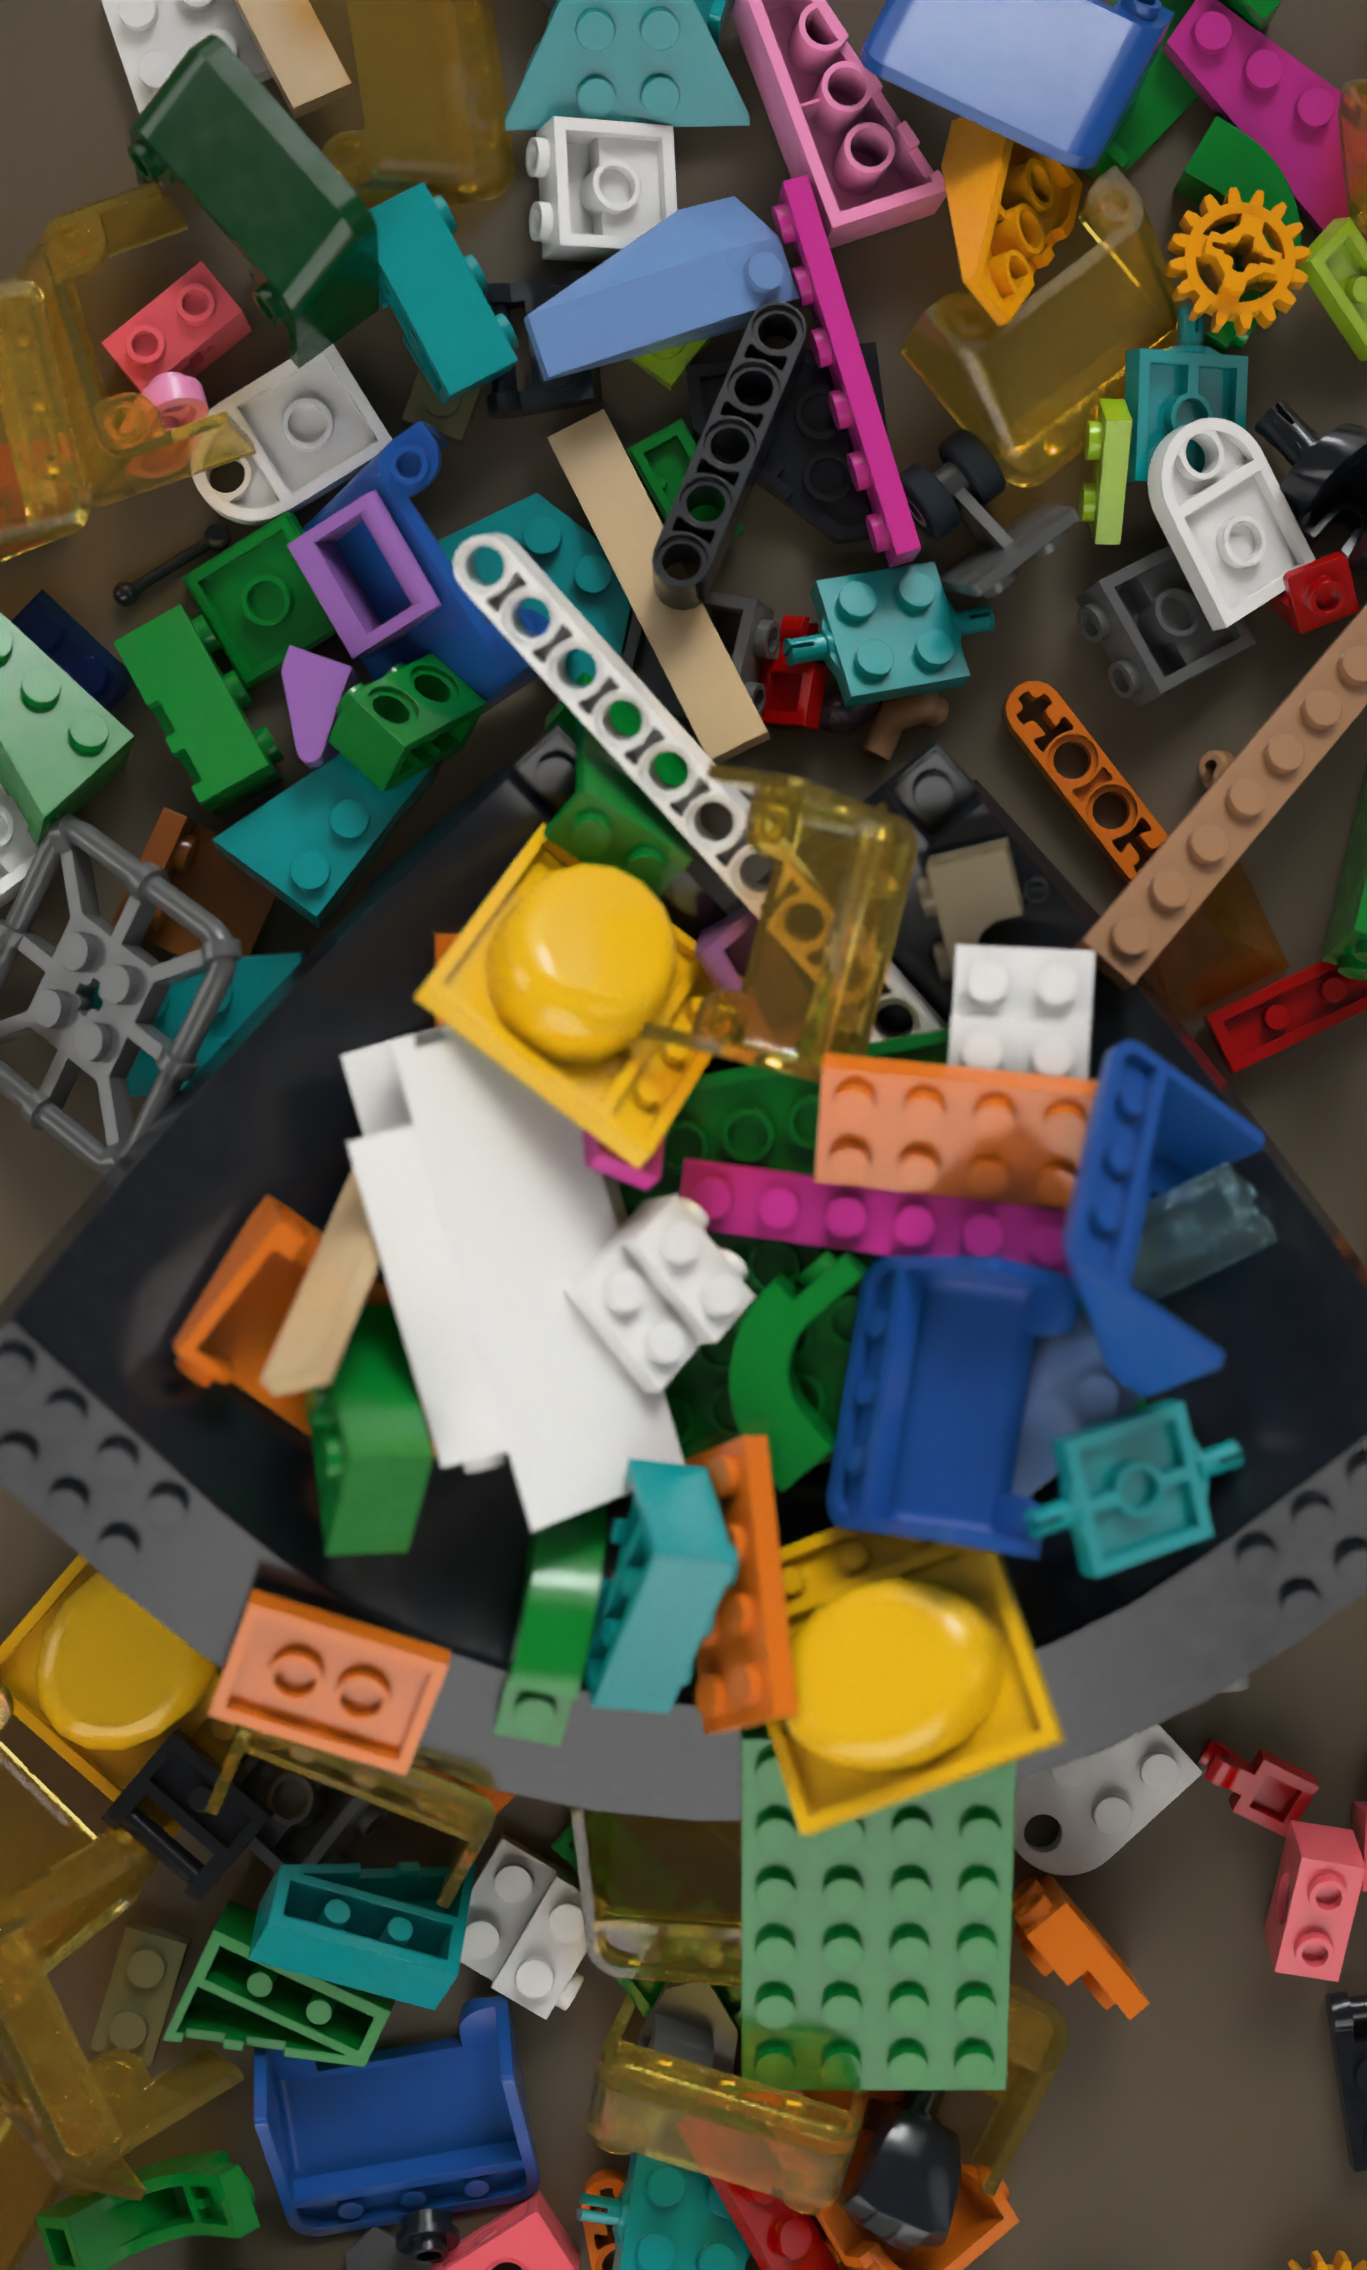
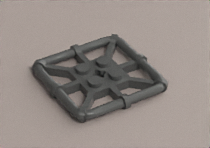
(131, 988)

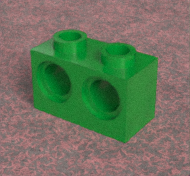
(405, 721)

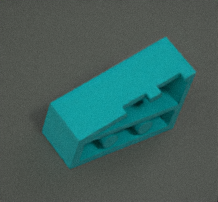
(439, 296)
(320, 835)
(661, 1591)
(365, 1928)

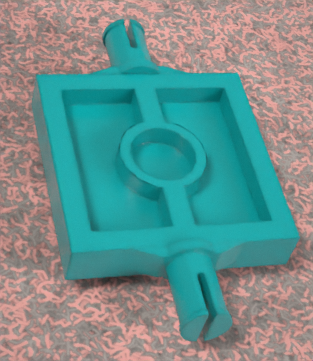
(1177, 388)
(889, 634)
(1132, 1488)
(668, 2220)

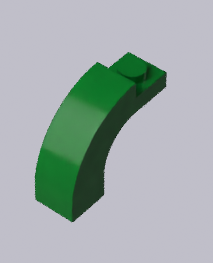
(1226, 161)
(763, 1366)
(553, 1627)
(182, 2199)

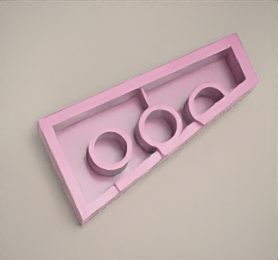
(835, 120)

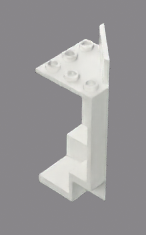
(479, 1233)

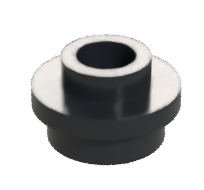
(427, 2235)

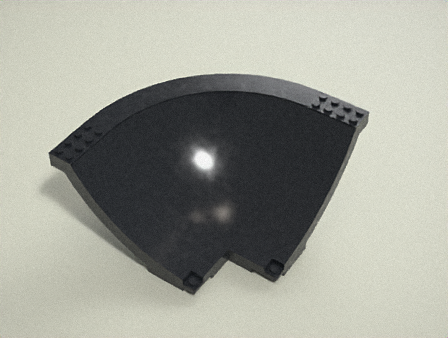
(212, 1493)

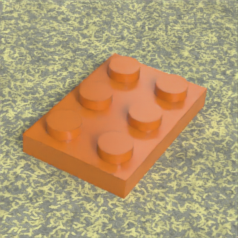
(329, 1682)

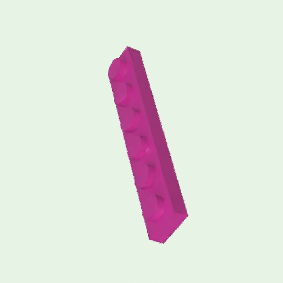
(837, 346)
(869, 1220)

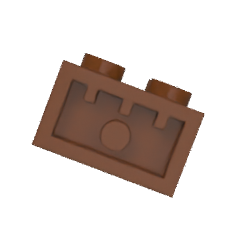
(208, 879)

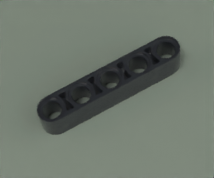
(735, 427)

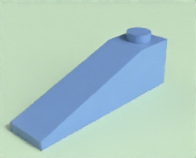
(668, 288)
(1064, 1394)

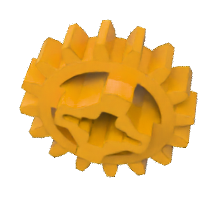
(1212, 258)

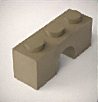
(968, 894)

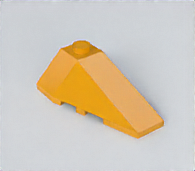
(1004, 213)

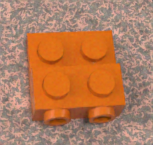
(1064, 1940)

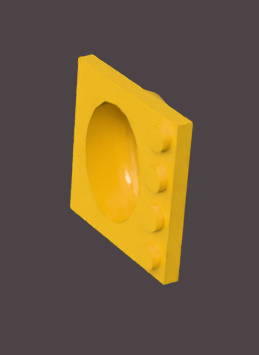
(559, 988)
(901, 1674)
(109, 1683)

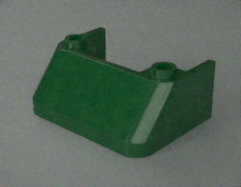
(266, 192)

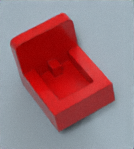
(1317, 594)

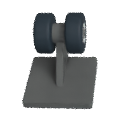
(958, 490)

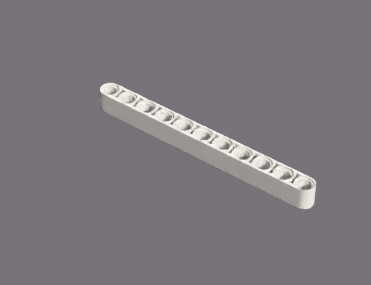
(638, 752)

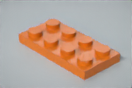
(951, 1130)
(747, 1657)

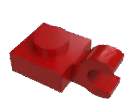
(793, 691)
(1263, 1791)

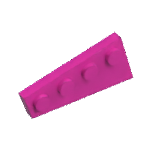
(1268, 99)

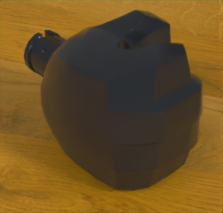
(1325, 476)
(908, 2174)

